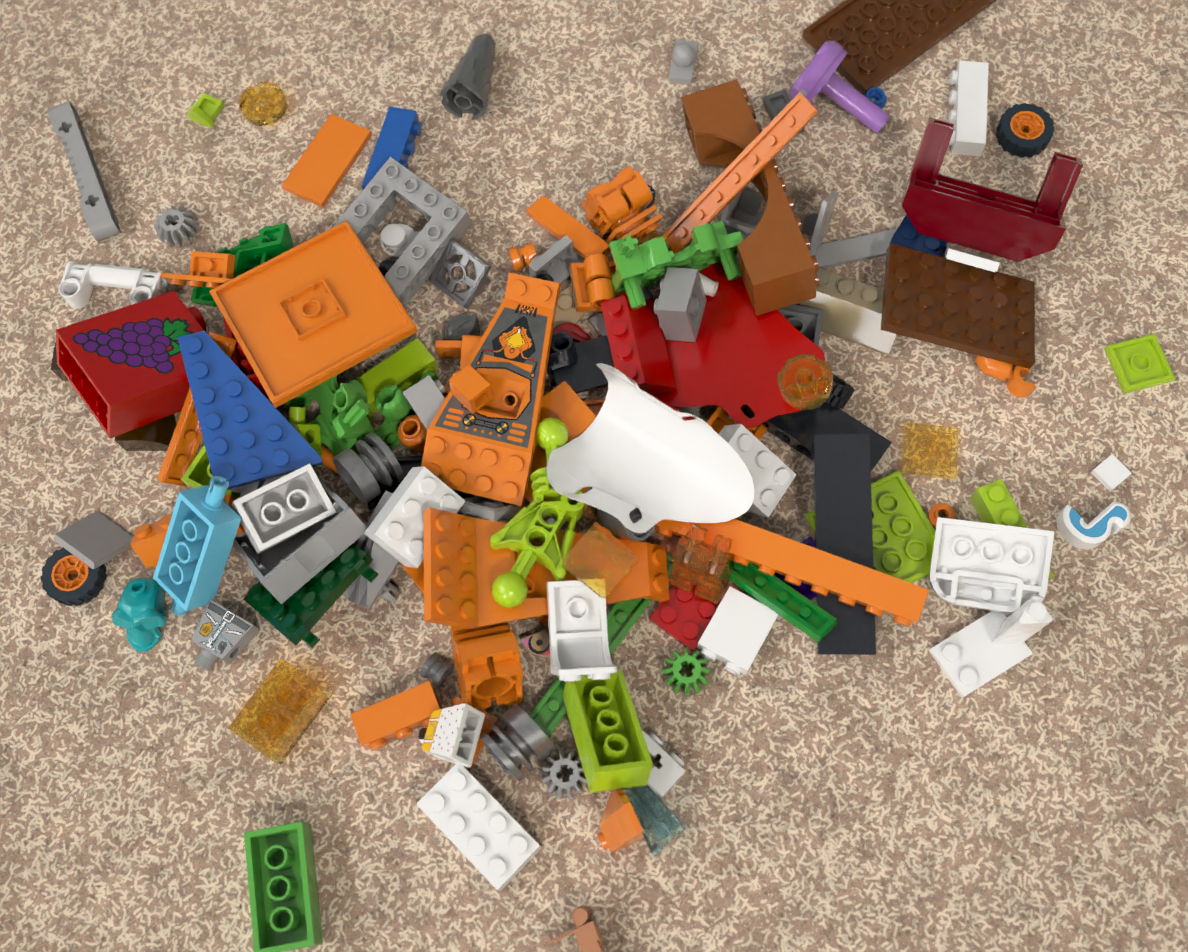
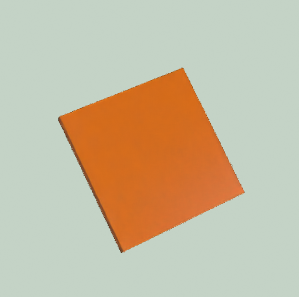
(312, 313)

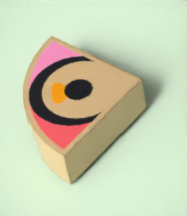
(537, 644)

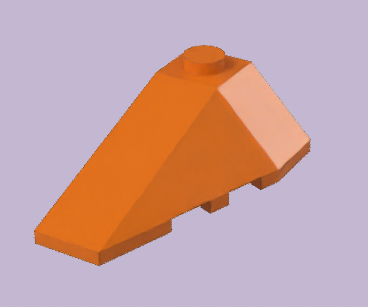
(619, 823)

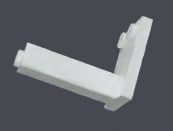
(989, 646)

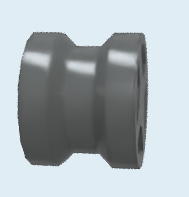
(436, 669)

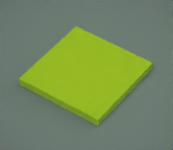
(900, 530)

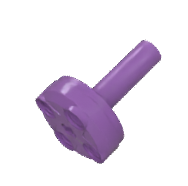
(820, 76)

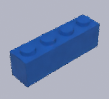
(394, 140)

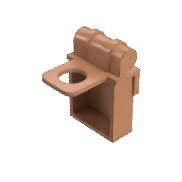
(587, 934)

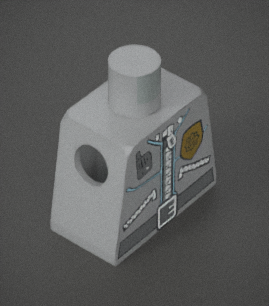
(221, 635)

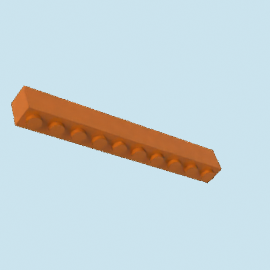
(814, 567)

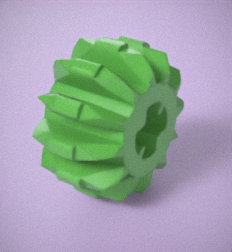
(697, 673)

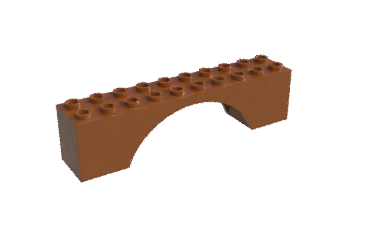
(775, 254)

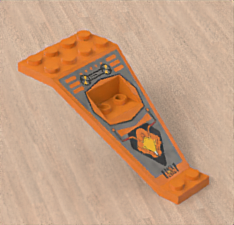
(495, 446)

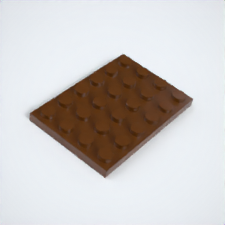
(959, 306)

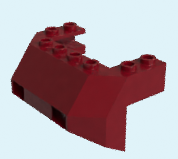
(981, 215)

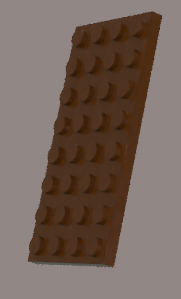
(888, 33)

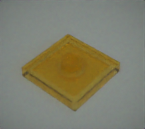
(929, 450)

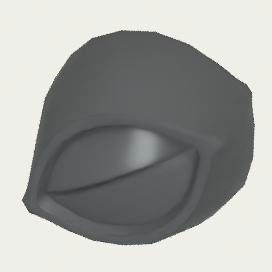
(461, 325)

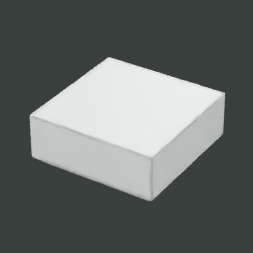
(1111, 472)

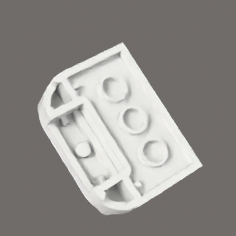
(990, 564)

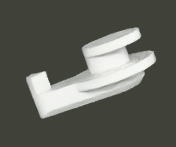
(397, 238)

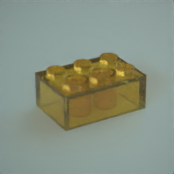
(280, 711)

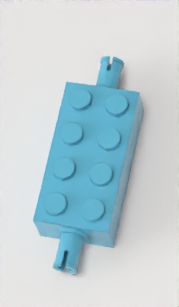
(197, 546)

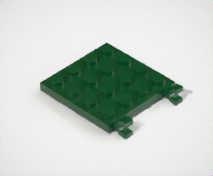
(308, 604)

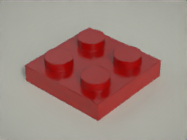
(684, 616)

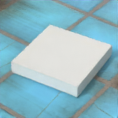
(971, 259)

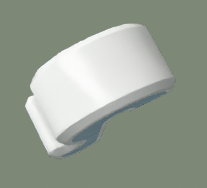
(1089, 536)

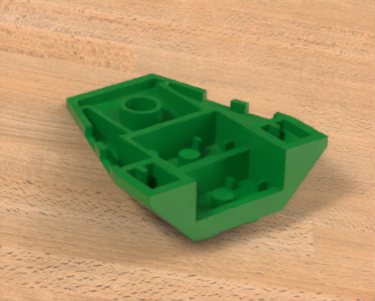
(250, 254)

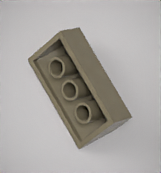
(851, 311)

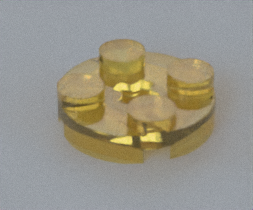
(268, 114)

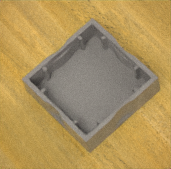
(299, 558)

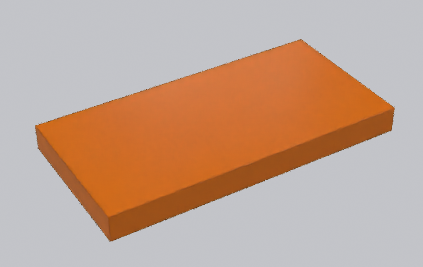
(326, 160)

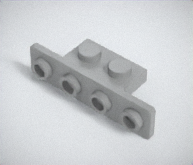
(556, 260)

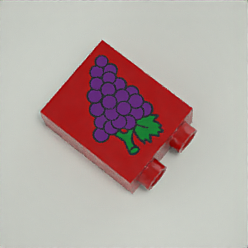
(130, 361)

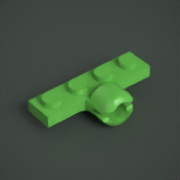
(394, 408)

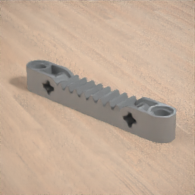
(94, 197)

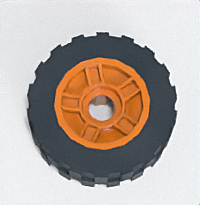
(1028, 118)
(61, 586)

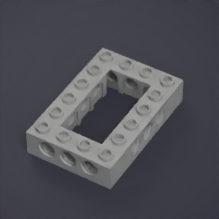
(421, 257)

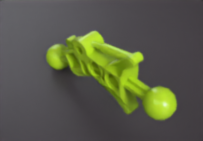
(528, 524)

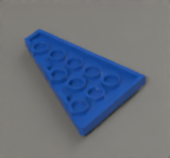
(239, 425)

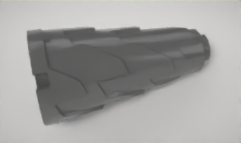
(471, 81)

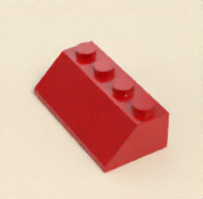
(638, 344)

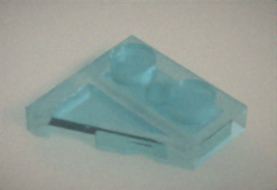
(657, 821)

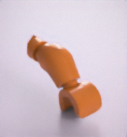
(1003, 371)

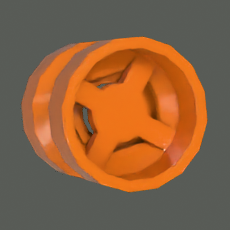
(528, 253)

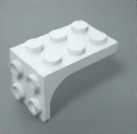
(577, 632)

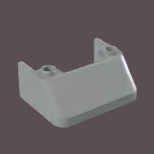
(743, 216)

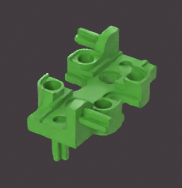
(649, 262)
(350, 402)

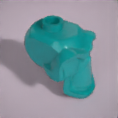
(141, 613)

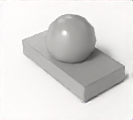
(683, 62)

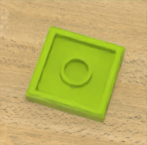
(1139, 363)

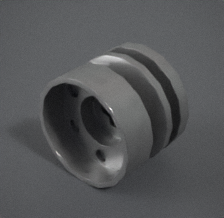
(373, 464)
(518, 742)

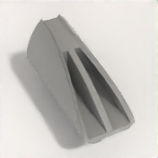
(361, 590)

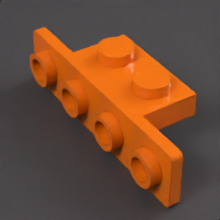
(205, 268)

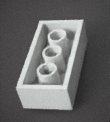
(479, 826)

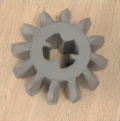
(175, 226)
(556, 770)

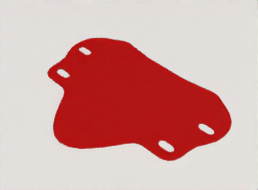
(735, 355)

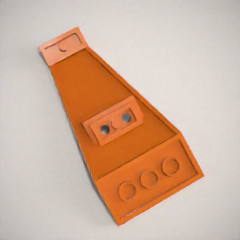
(463, 568)

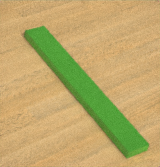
(620, 620)

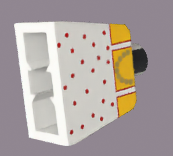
(453, 734)

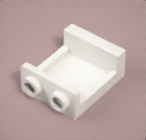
(736, 631)

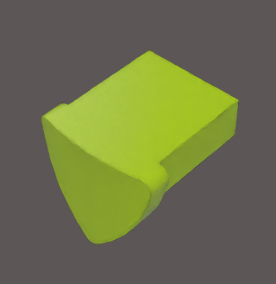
(205, 110)

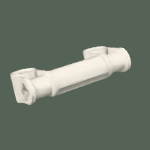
(80, 280)

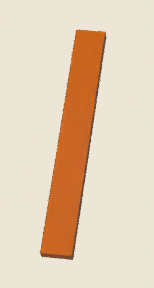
(741, 171)

